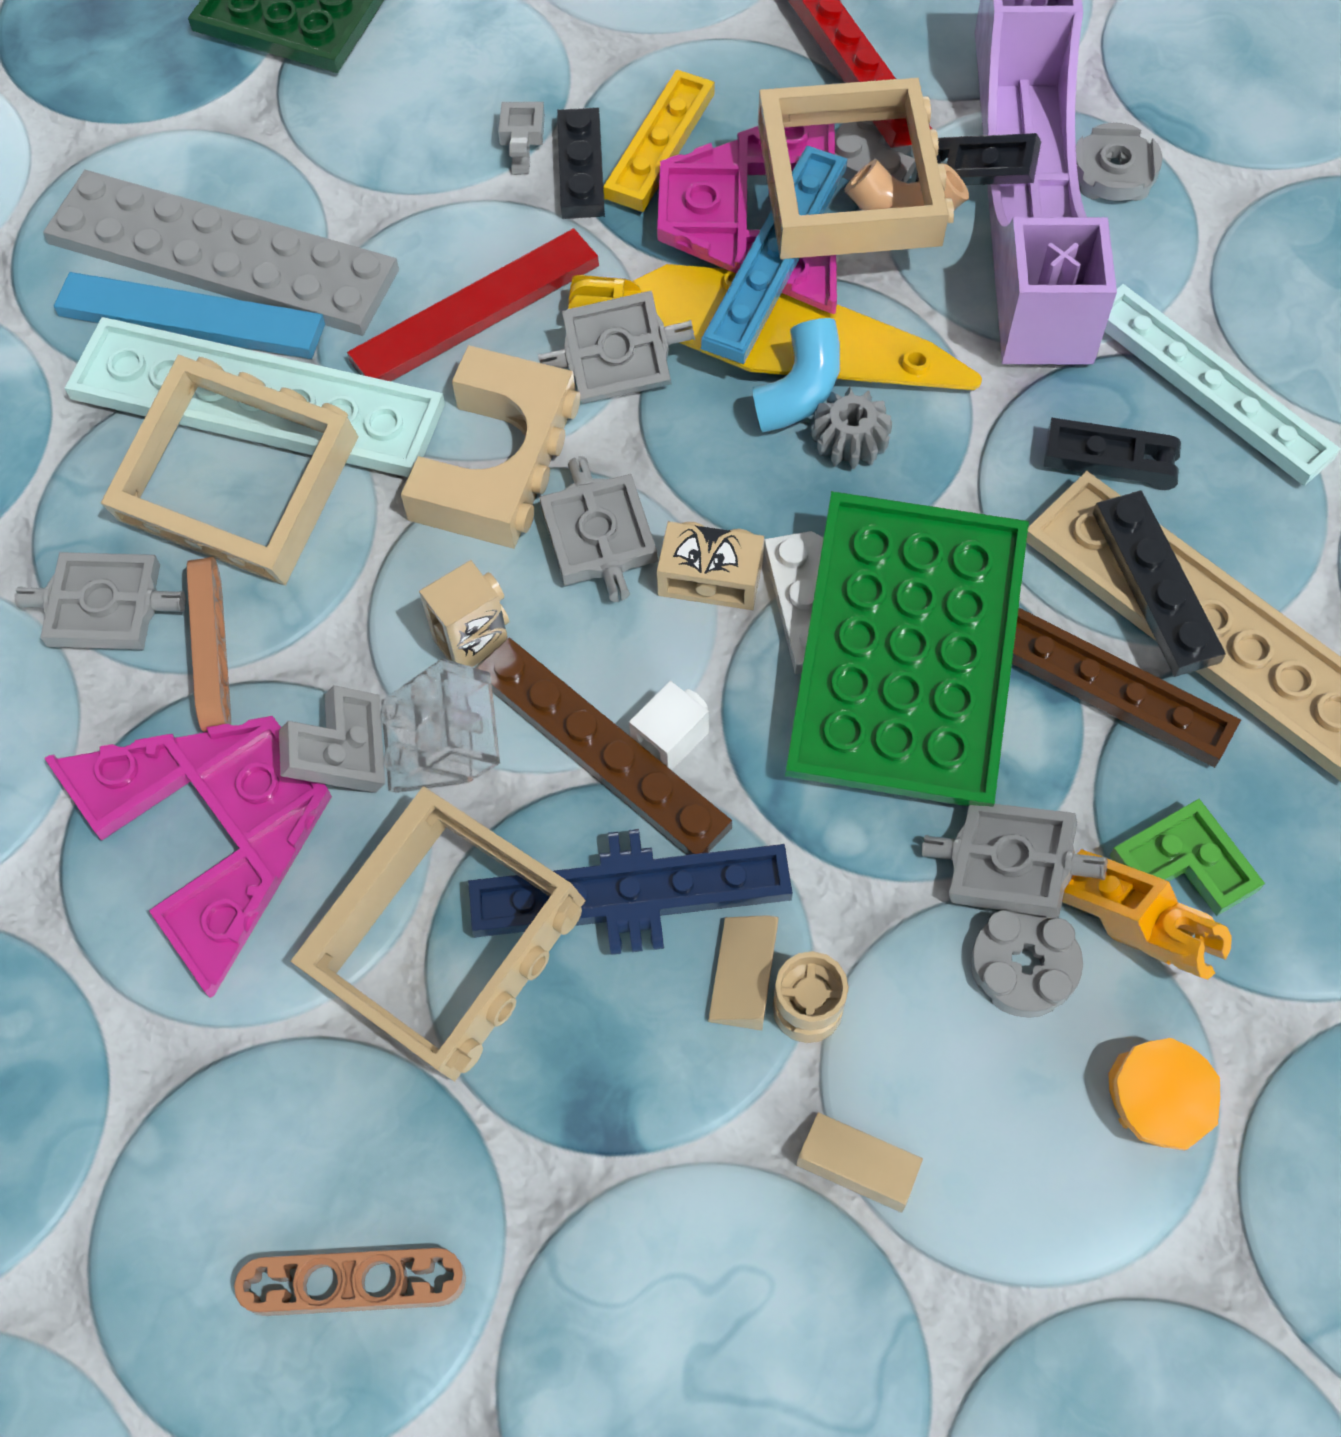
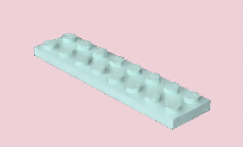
(130, 362)

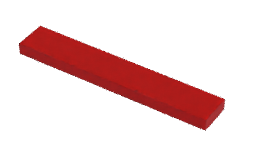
(474, 308)

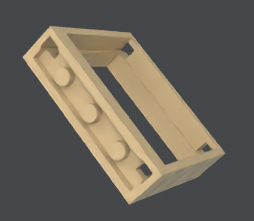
(852, 230)
(305, 506)
(378, 884)

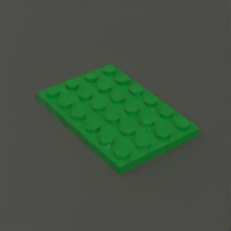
(909, 650)

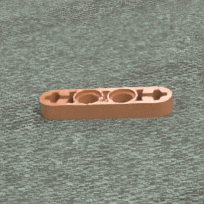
(208, 643)
(351, 1274)

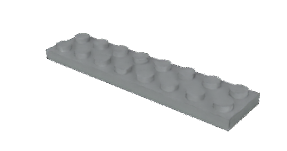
(222, 251)

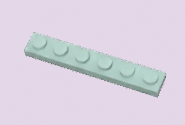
(1219, 387)

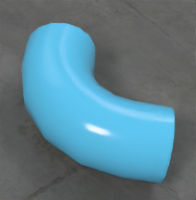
(810, 380)

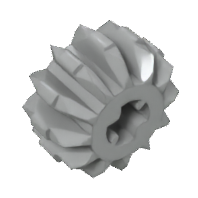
(851, 428)

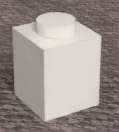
(671, 724)

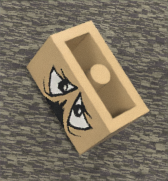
(710, 565)
(466, 614)

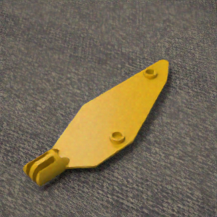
(867, 347)

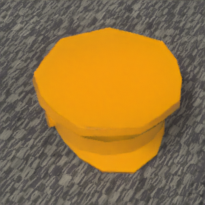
(1165, 1093)

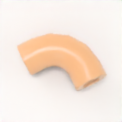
(877, 189)

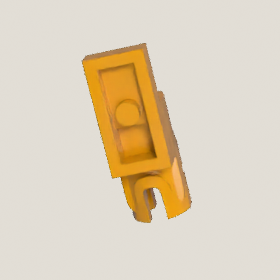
(1147, 916)

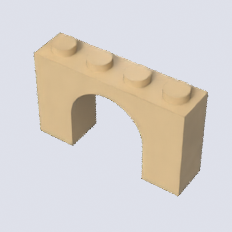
(497, 500)

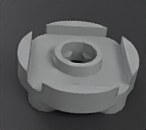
(1117, 182)
(1002, 979)

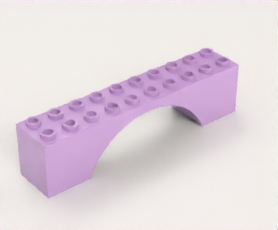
(1047, 254)

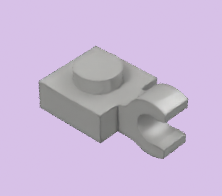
(520, 127)

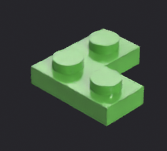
(1198, 847)

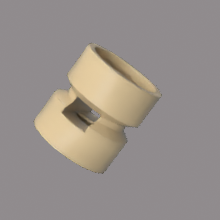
(809, 996)

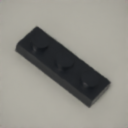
(580, 163)

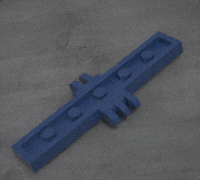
(635, 890)

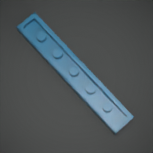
(763, 272)
(192, 314)

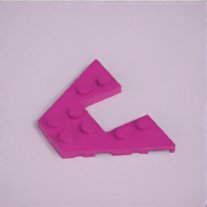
(706, 207)
(242, 785)

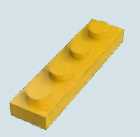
(659, 138)

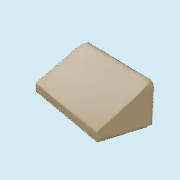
(744, 971)
(859, 1162)

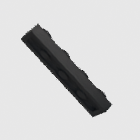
(1158, 583)

